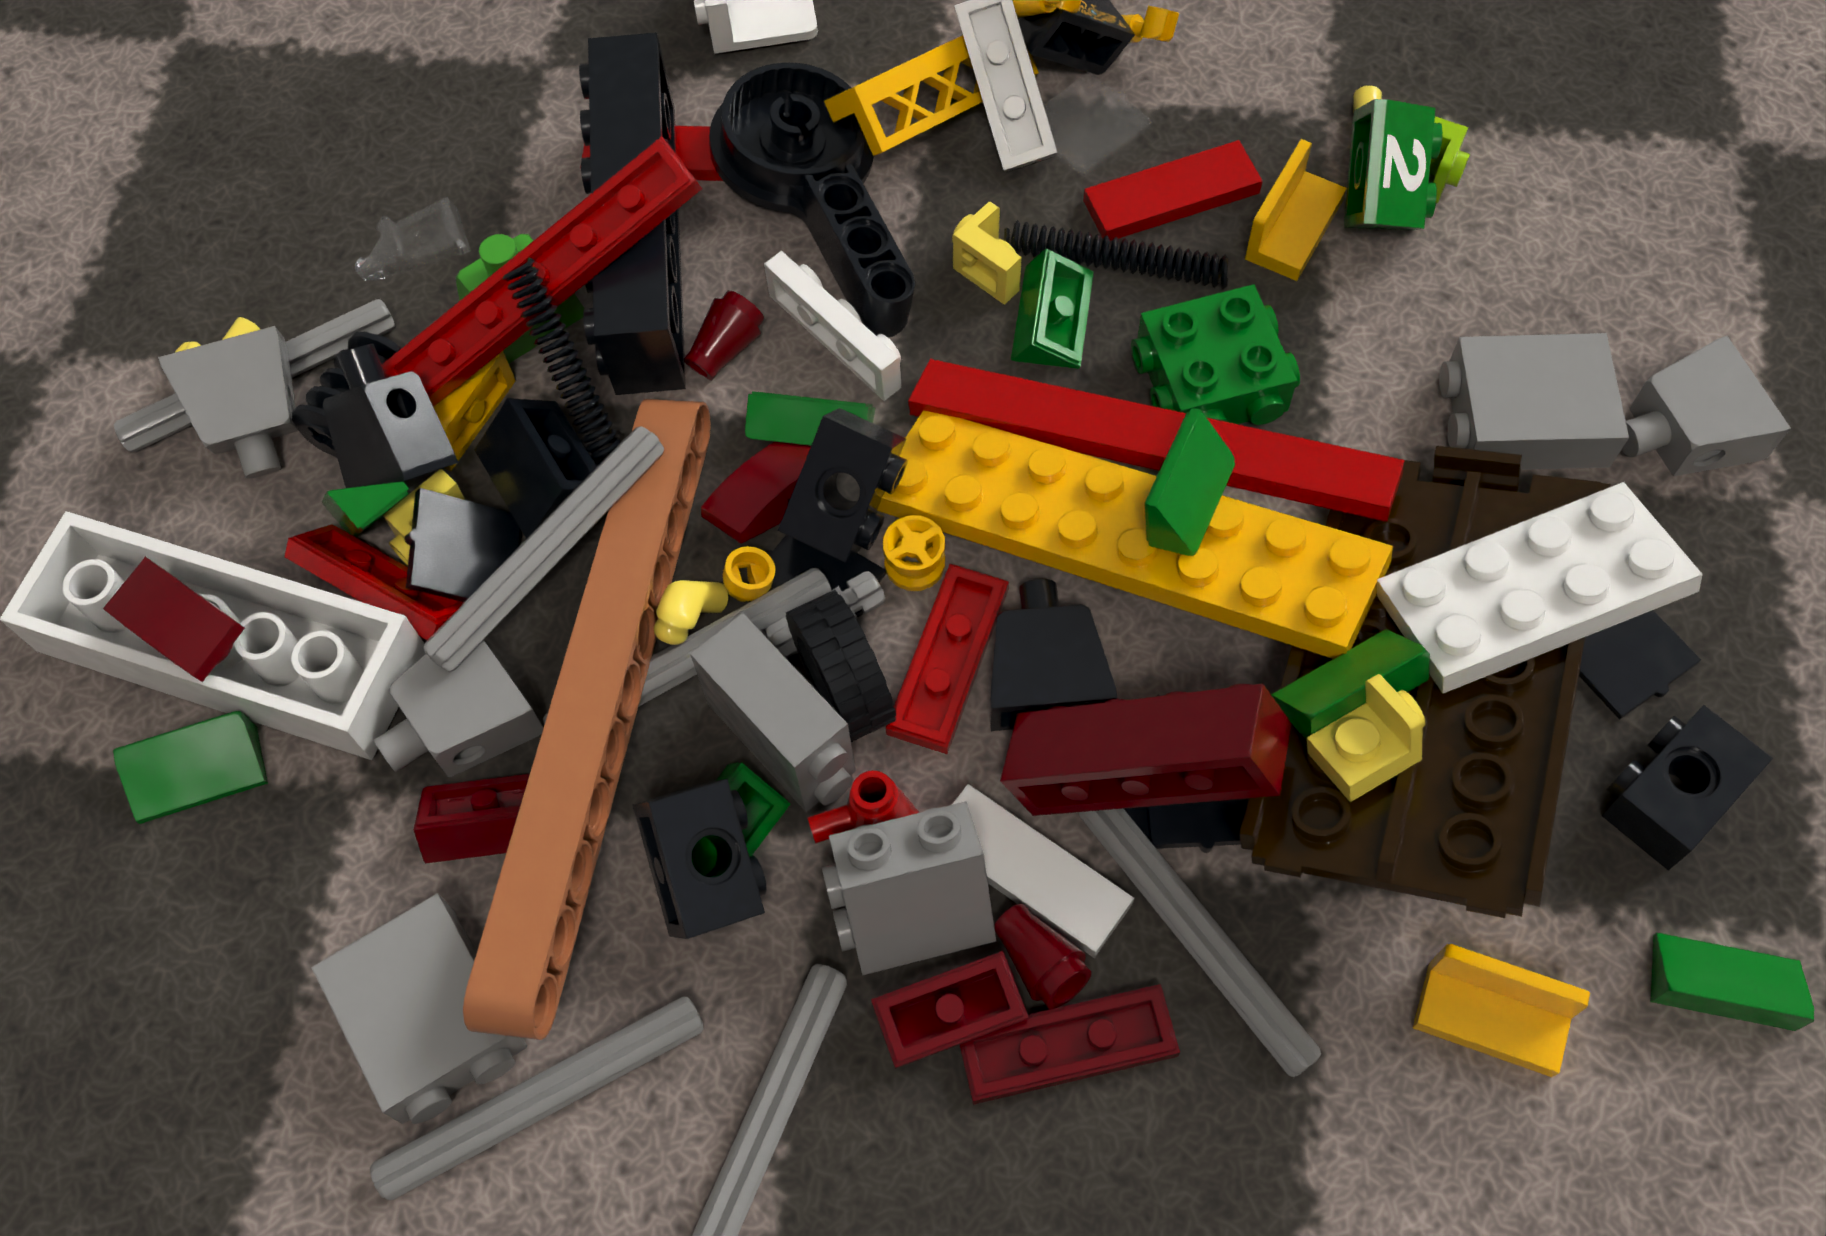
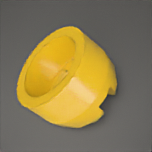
(759, 572)

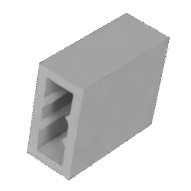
(1536, 398)
(776, 713)
(403, 1012)

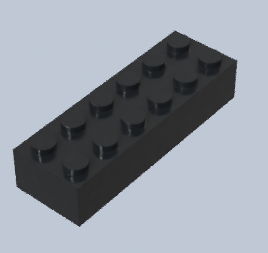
(638, 295)

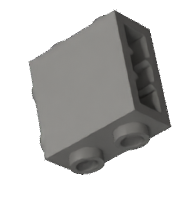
(910, 888)

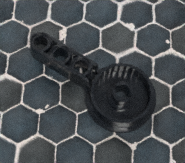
(816, 179)

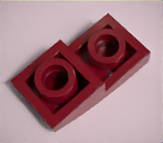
(756, 492)
(174, 619)

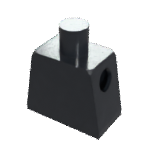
(384, 425)
(1046, 657)

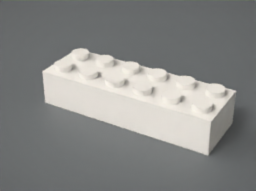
(299, 666)

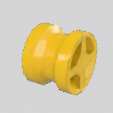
(919, 539)

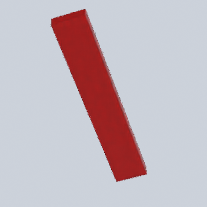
(567, 259)

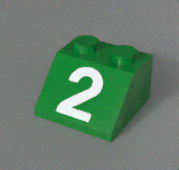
(1392, 166)

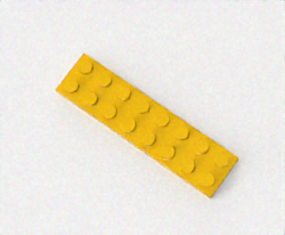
(1089, 520)

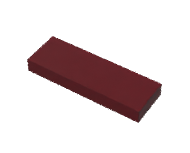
(1071, 1044)

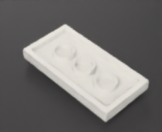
(1537, 586)

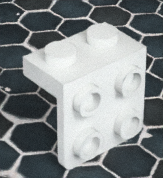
(756, 22)

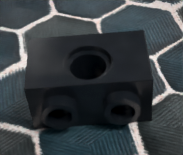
(817, 509)
(1714, 765)
(669, 832)

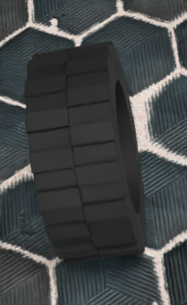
(841, 663)

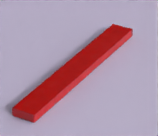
(1143, 435)

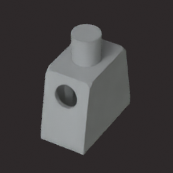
(237, 395)
(1705, 413)
(457, 714)

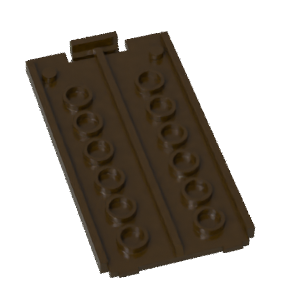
(1484, 798)

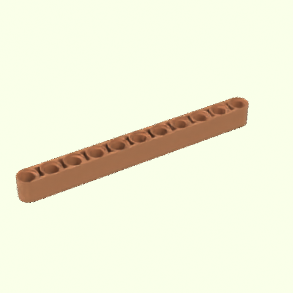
(585, 738)

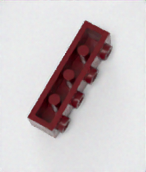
(1149, 751)

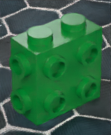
(1217, 358)

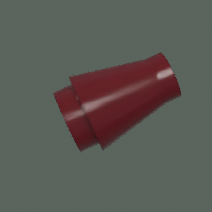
(725, 332)
(1044, 959)

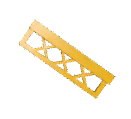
(908, 77)

